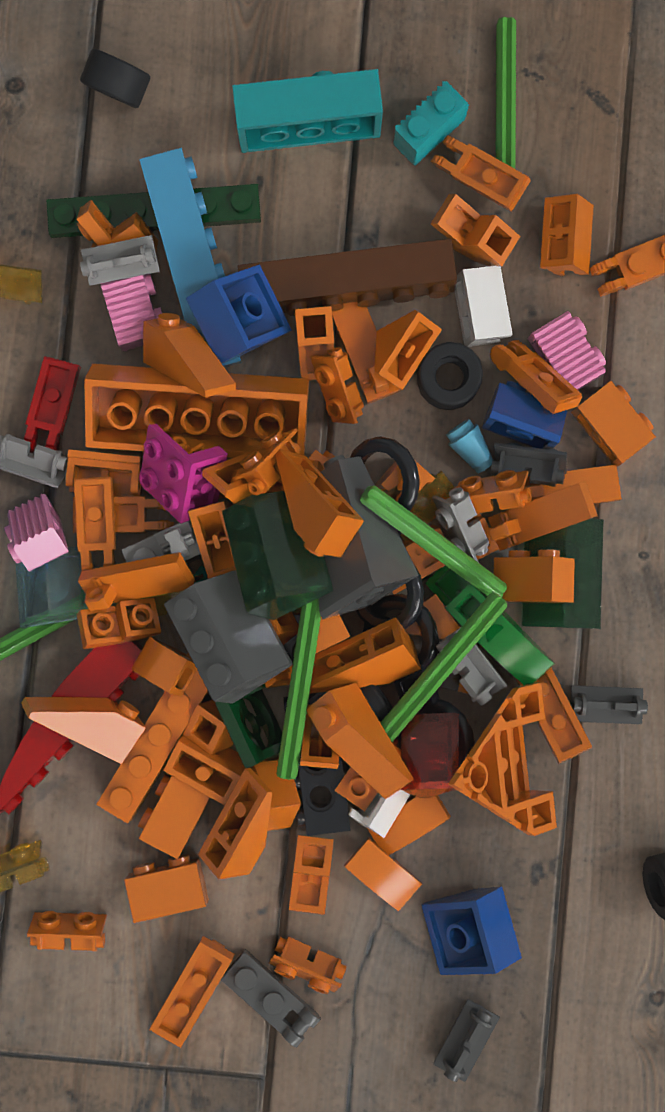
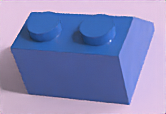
(238, 313)
(523, 418)
(472, 932)

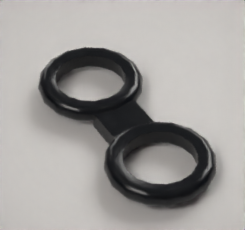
(407, 499)
(426, 656)

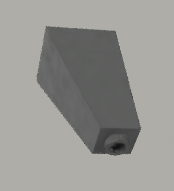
(376, 555)

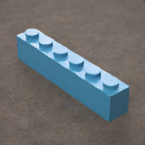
(181, 227)

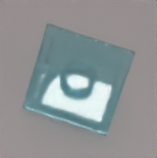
(50, 591)

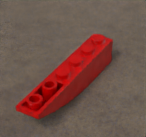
(96, 676)

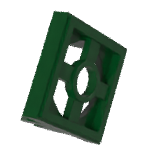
(249, 745)

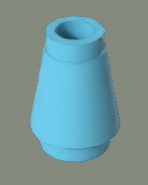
(470, 445)

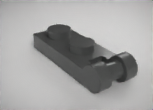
(270, 997)

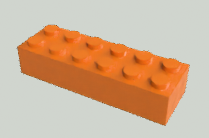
(130, 398)

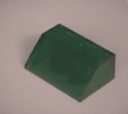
(585, 545)
(271, 557)

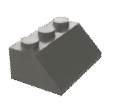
(227, 645)

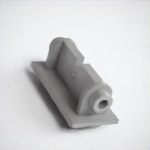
(119, 260)
(41, 466)
(453, 516)
(477, 673)

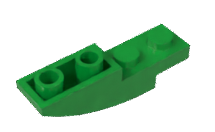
(504, 638)

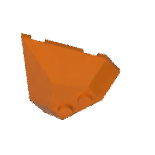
(497, 766)

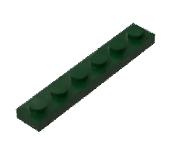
(223, 204)

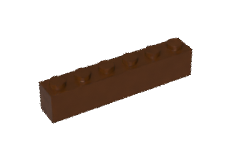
(362, 276)

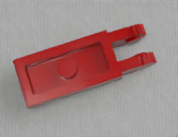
(51, 401)

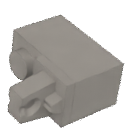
(169, 541)

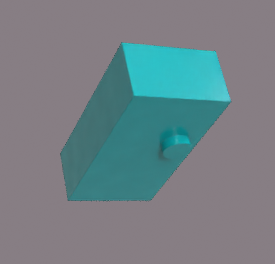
(308, 110)

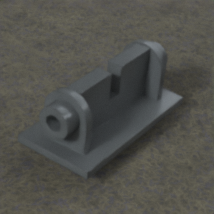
(546, 464)
(608, 704)
(466, 1041)

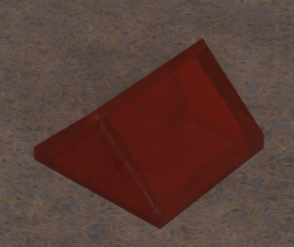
(431, 753)

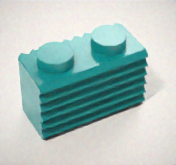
(430, 123)

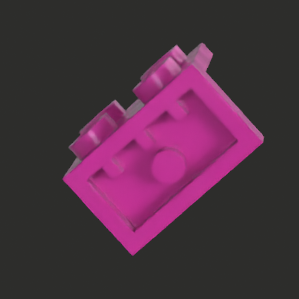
(176, 476)

